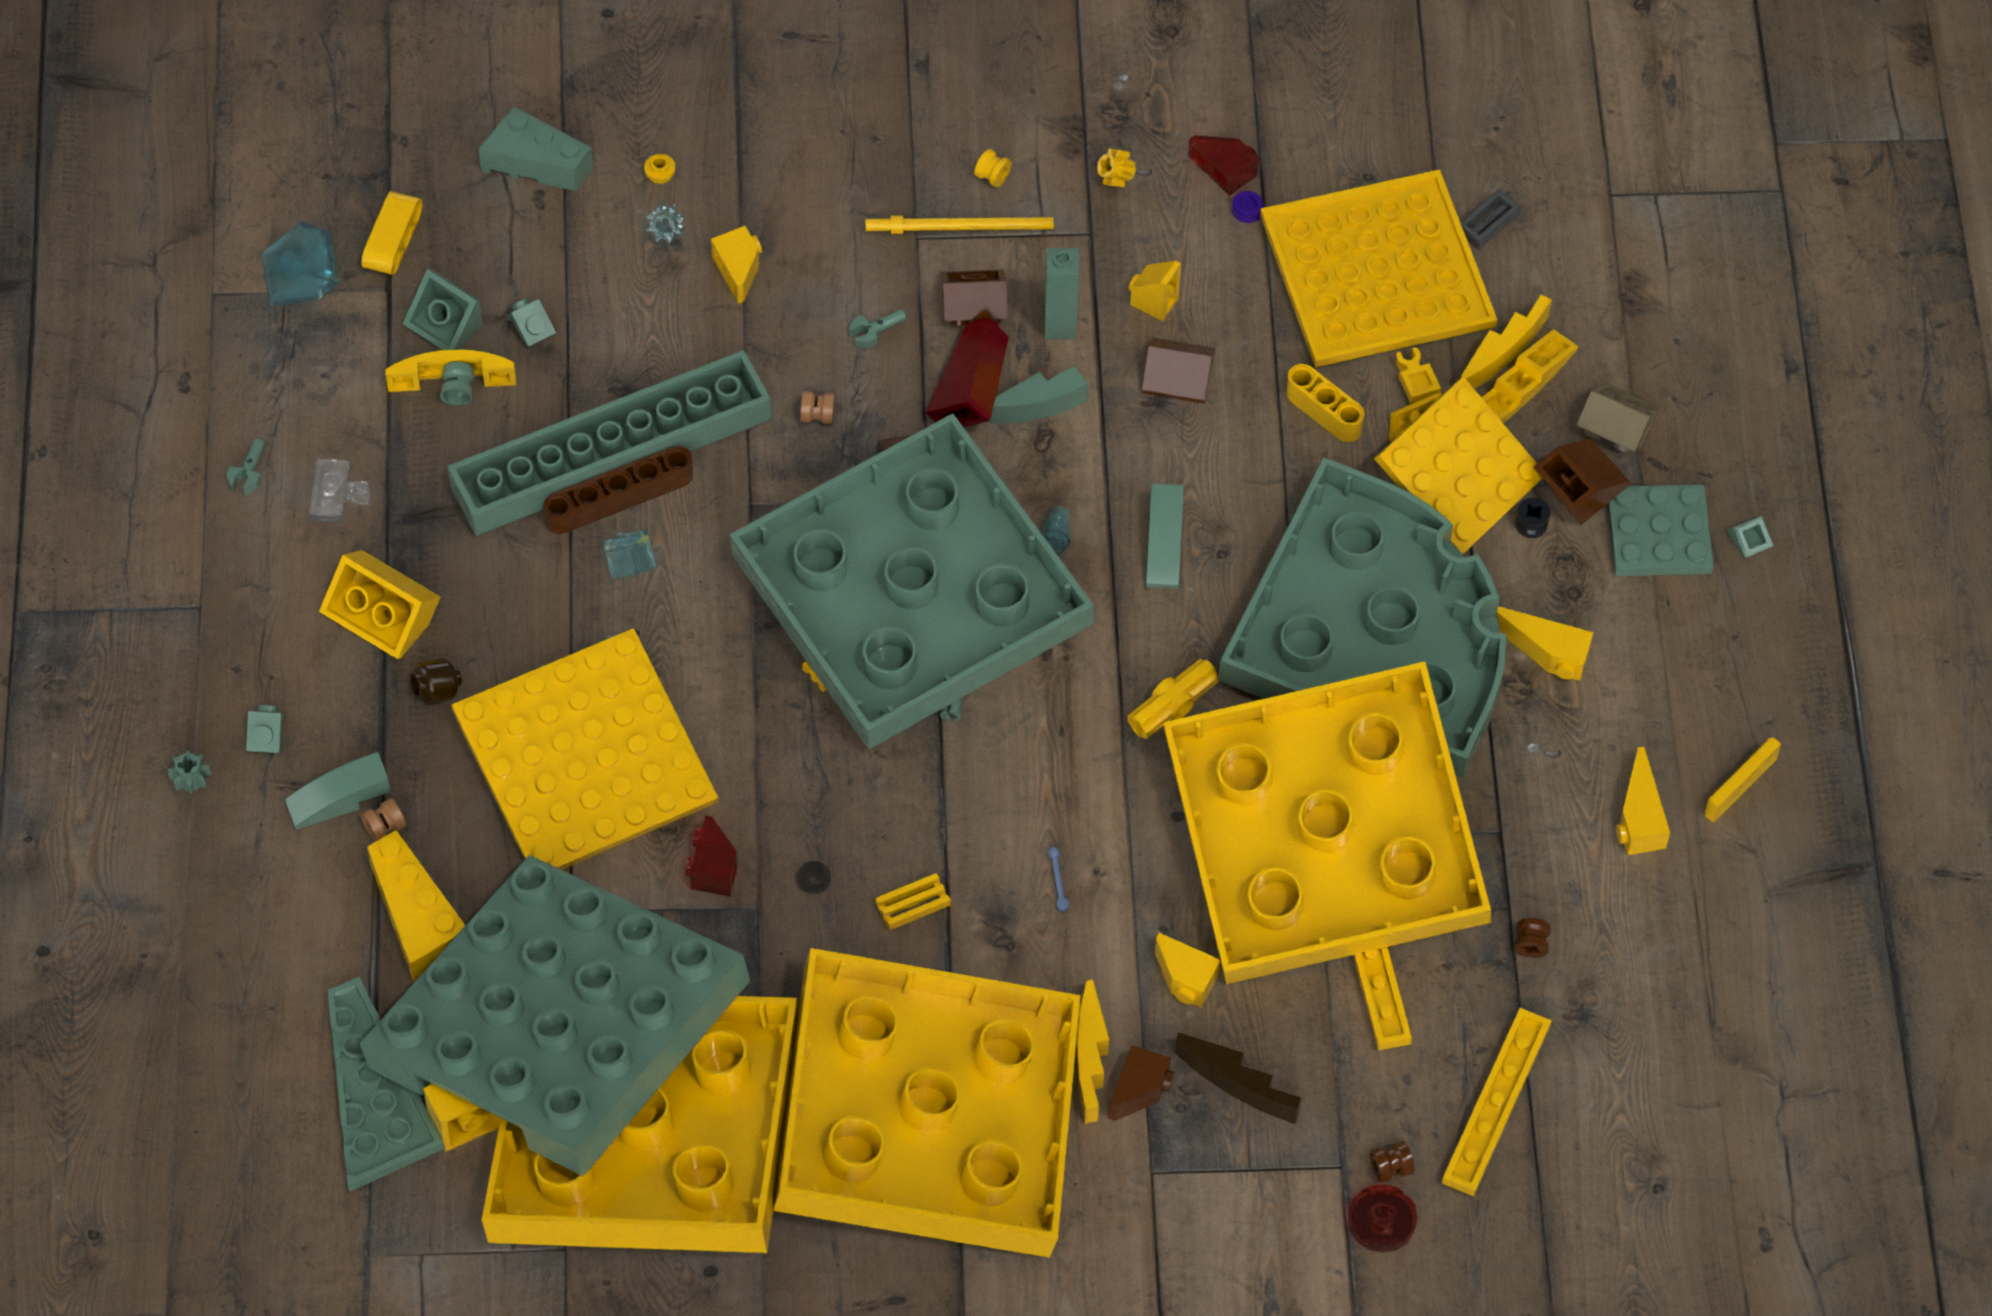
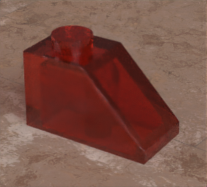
(1224, 160)

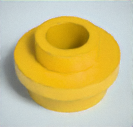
(663, 174)

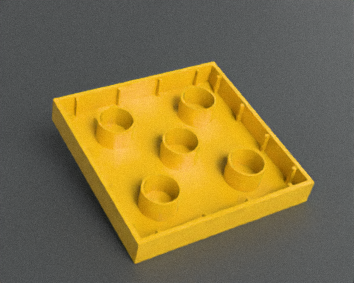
(1326, 823)
(928, 1103)
(688, 1166)

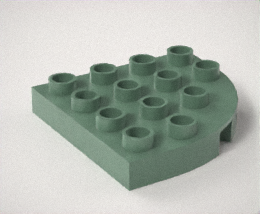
(1370, 589)

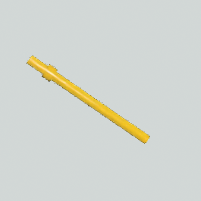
(898, 224)

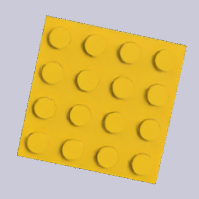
(1461, 463)

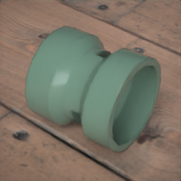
(457, 383)

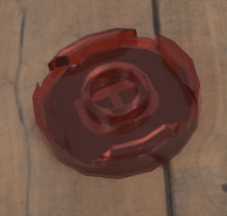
(1382, 1218)

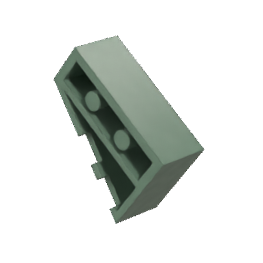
(536, 151)

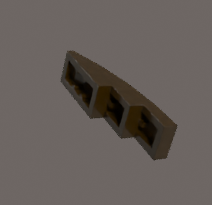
(1225, 1070)

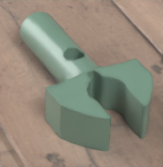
(872, 328)
(253, 480)

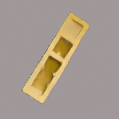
(1500, 350)
(1529, 374)
(1091, 1044)

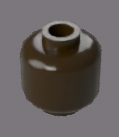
(435, 681)

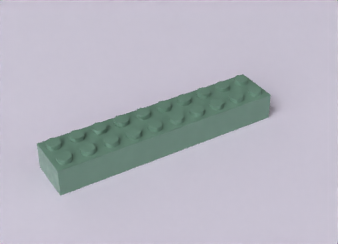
(681, 411)

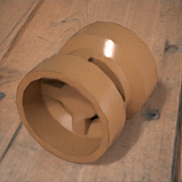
(817, 407)
(383, 819)

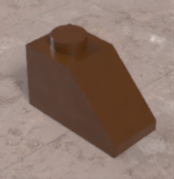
(1140, 1082)

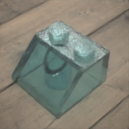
(300, 266)

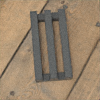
(1499, 225)

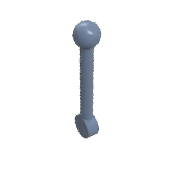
(1062, 903)

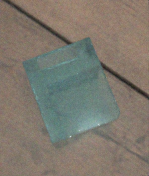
(629, 554)

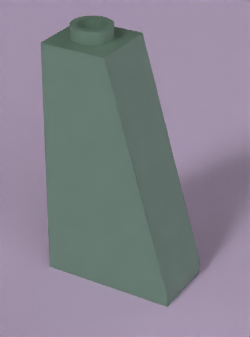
(1060, 293)

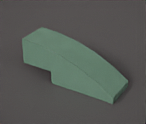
(1040, 398)
(1164, 536)
(338, 791)

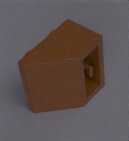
(1581, 478)

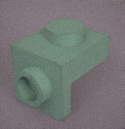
(531, 321)
(265, 729)

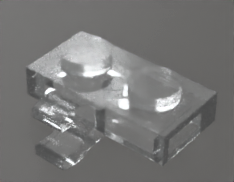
(332, 490)

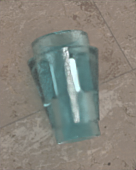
(1057, 529)

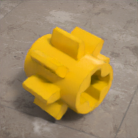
(1116, 167)

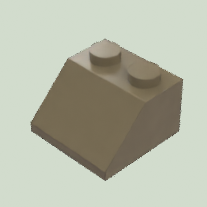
(1618, 417)

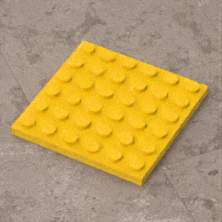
(1378, 268)
(585, 752)

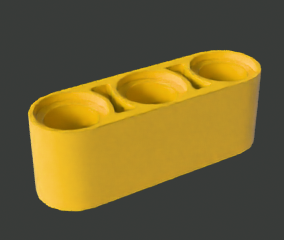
(392, 233)
(1331, 415)

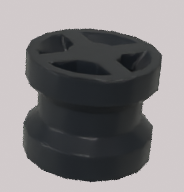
(1531, 525)

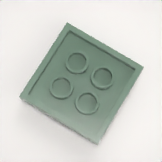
(1660, 531)

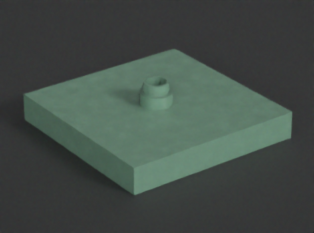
(911, 580)

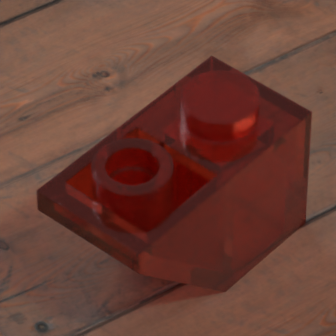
(714, 862)

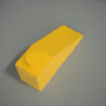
(1550, 644)
(1643, 819)

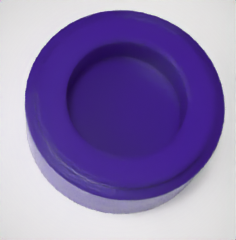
(1247, 206)

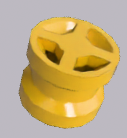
(993, 168)

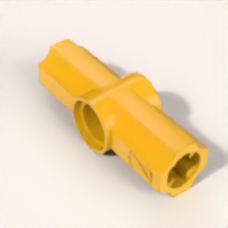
(1173, 698)

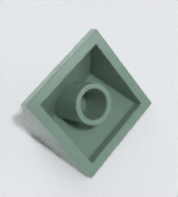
(443, 312)

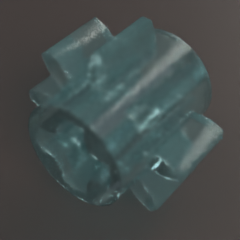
(657, 218)

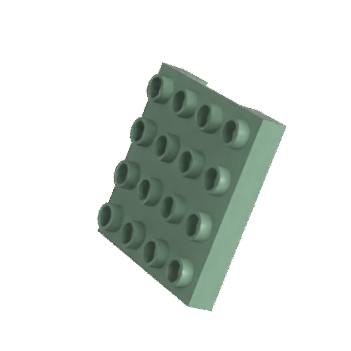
(558, 1011)

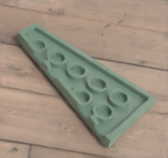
(380, 1119)

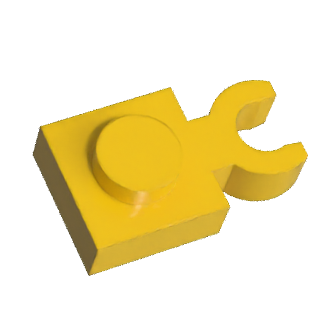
(1416, 379)

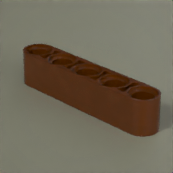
(609, 502)

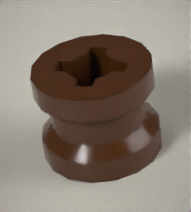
(1532, 937)

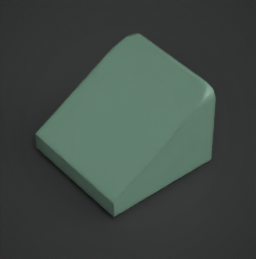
(1750, 536)

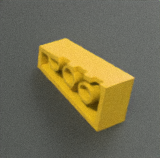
(415, 904)

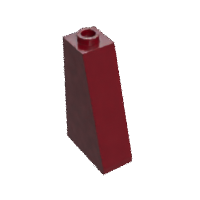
(971, 375)

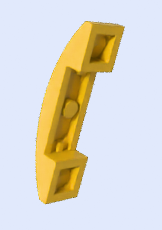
(408, 372)

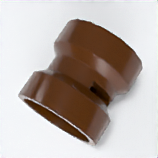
(1390, 1162)

